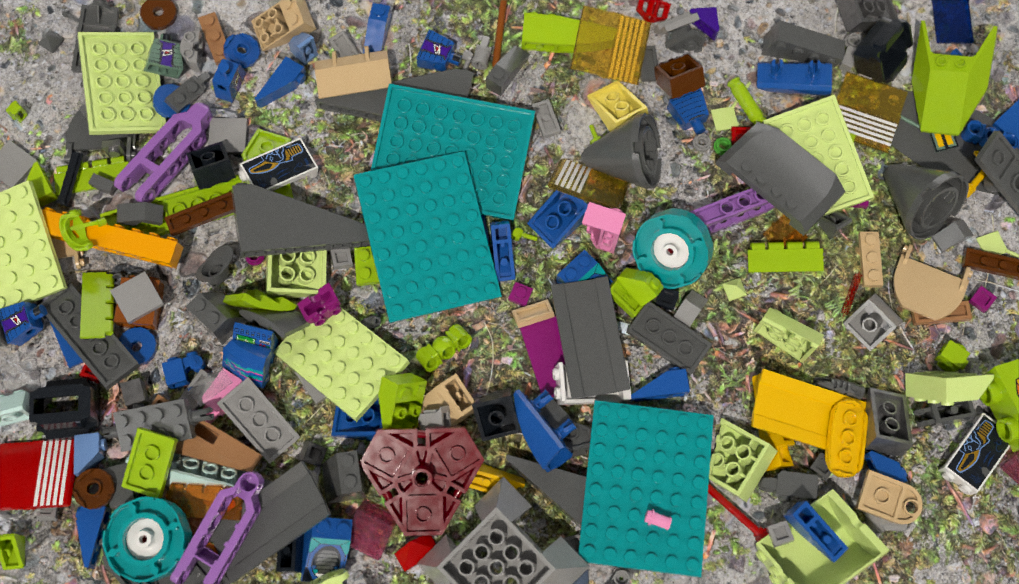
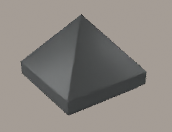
(51, 41)

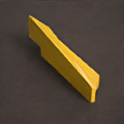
(782, 458)
(489, 476)

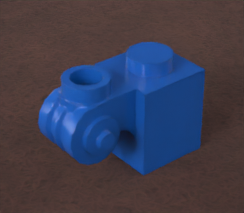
(177, 369)

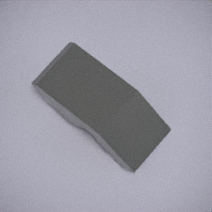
(135, 213)

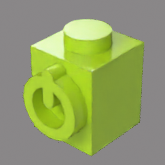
(952, 357)

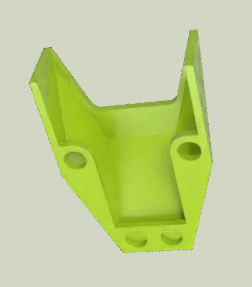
(949, 85)

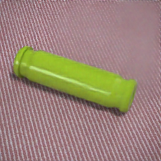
(746, 101)

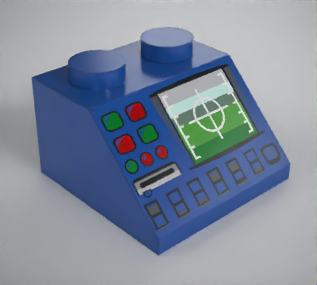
(256, 336)

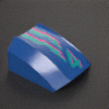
(247, 361)

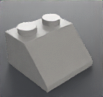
(872, 322)

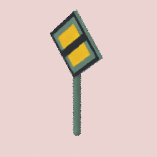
(940, 141)

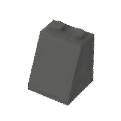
(215, 315)
(343, 477)

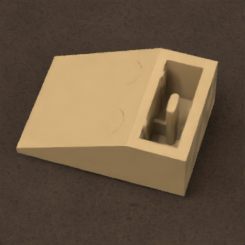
(282, 23)
(451, 393)

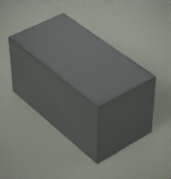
(102, 184)

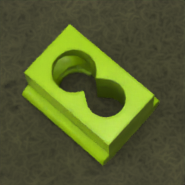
(13, 110)

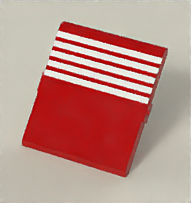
(36, 474)

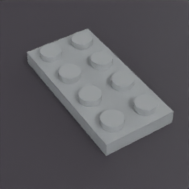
(258, 420)

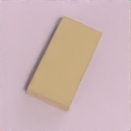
(533, 313)

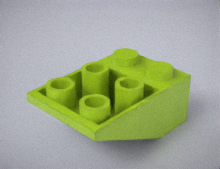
(401, 400)

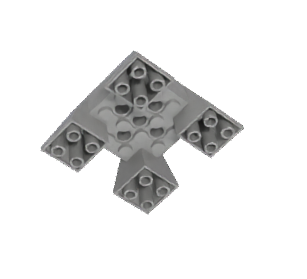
(497, 532)

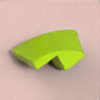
(258, 300)

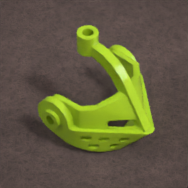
(81, 243)

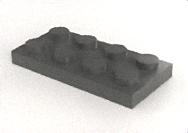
(669, 338)

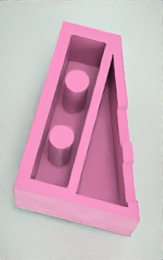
(604, 226)

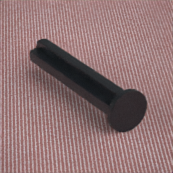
(69, 180)

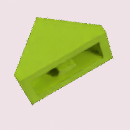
(12, 551)

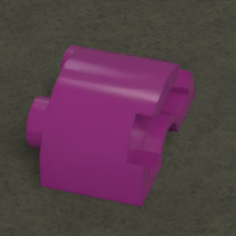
(320, 306)

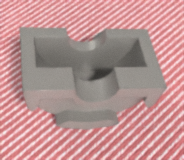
(190, 47)

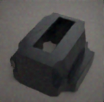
(884, 49)
(69, 423)

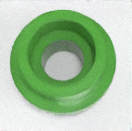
(722, 141)

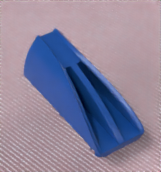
(795, 78)
(541, 438)

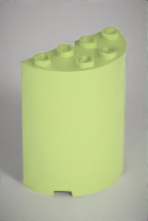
(804, 564)

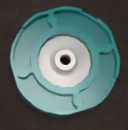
(673, 247)
(146, 539)

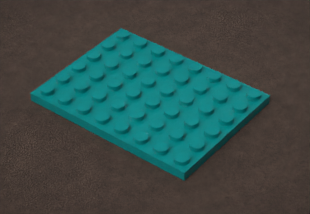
(435, 124)
(427, 236)
(643, 463)

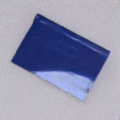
(952, 22)

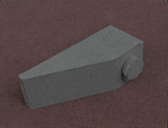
(506, 70)

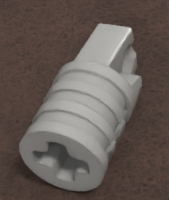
(482, 54)

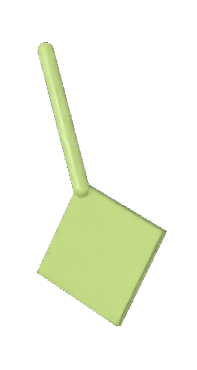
(725, 117)
(994, 244)

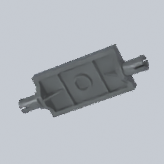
(94, 18)
(169, 418)

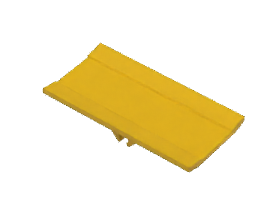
(794, 408)

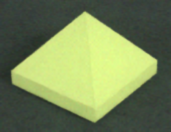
(734, 289)

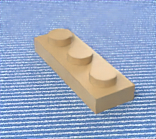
(870, 259)

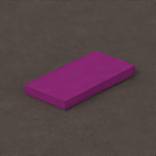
(544, 351)

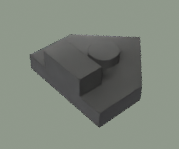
(686, 39)
(578, 440)

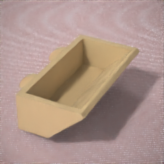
(353, 73)

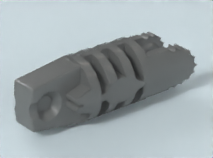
(840, 386)

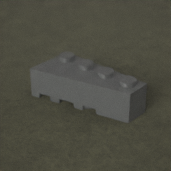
(802, 45)

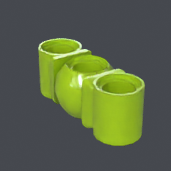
(443, 347)

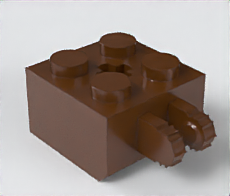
(679, 76)

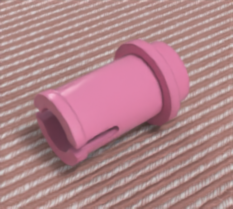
(657, 519)

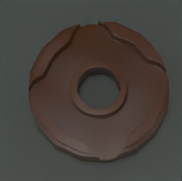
(158, 22)
(104, 494)

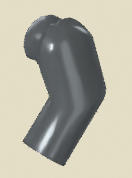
(371, 321)

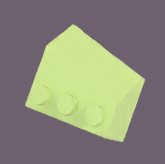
(789, 334)
(946, 386)
(739, 460)

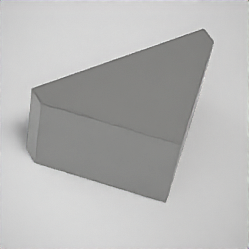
(690, 308)

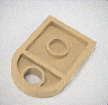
(888, 499)

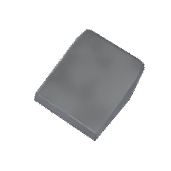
(312, 453)

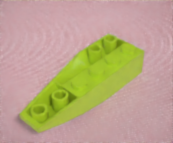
(549, 33)

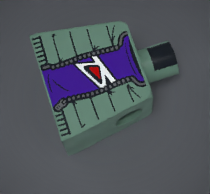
(164, 57)

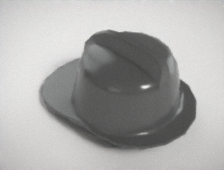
(216, 267)

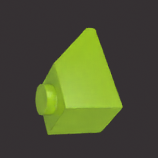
(42, 185)
(640, 284)

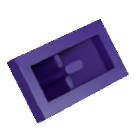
(708, 21)

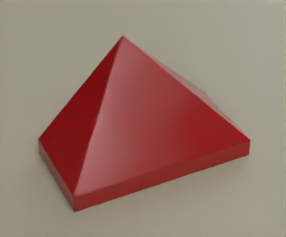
(414, 551)

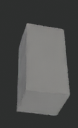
(848, 61)

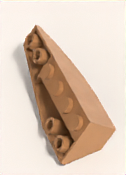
(216, 447)

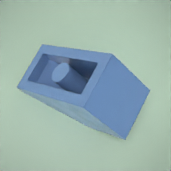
(303, 47)
(88, 451)

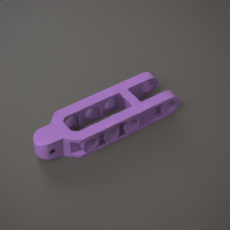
(161, 175)
(714, 213)
(246, 488)

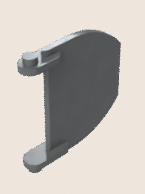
(80, 140)

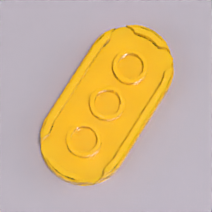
(846, 438)

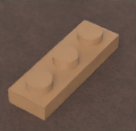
(213, 35)
(961, 314)

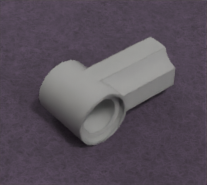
(880, 525)

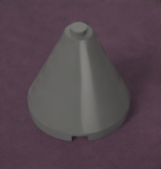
(628, 152)
(925, 197)

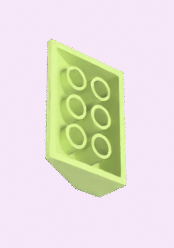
(295, 274)

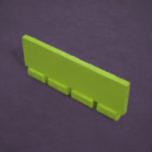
(100, 167)
(791, 259)
(97, 305)

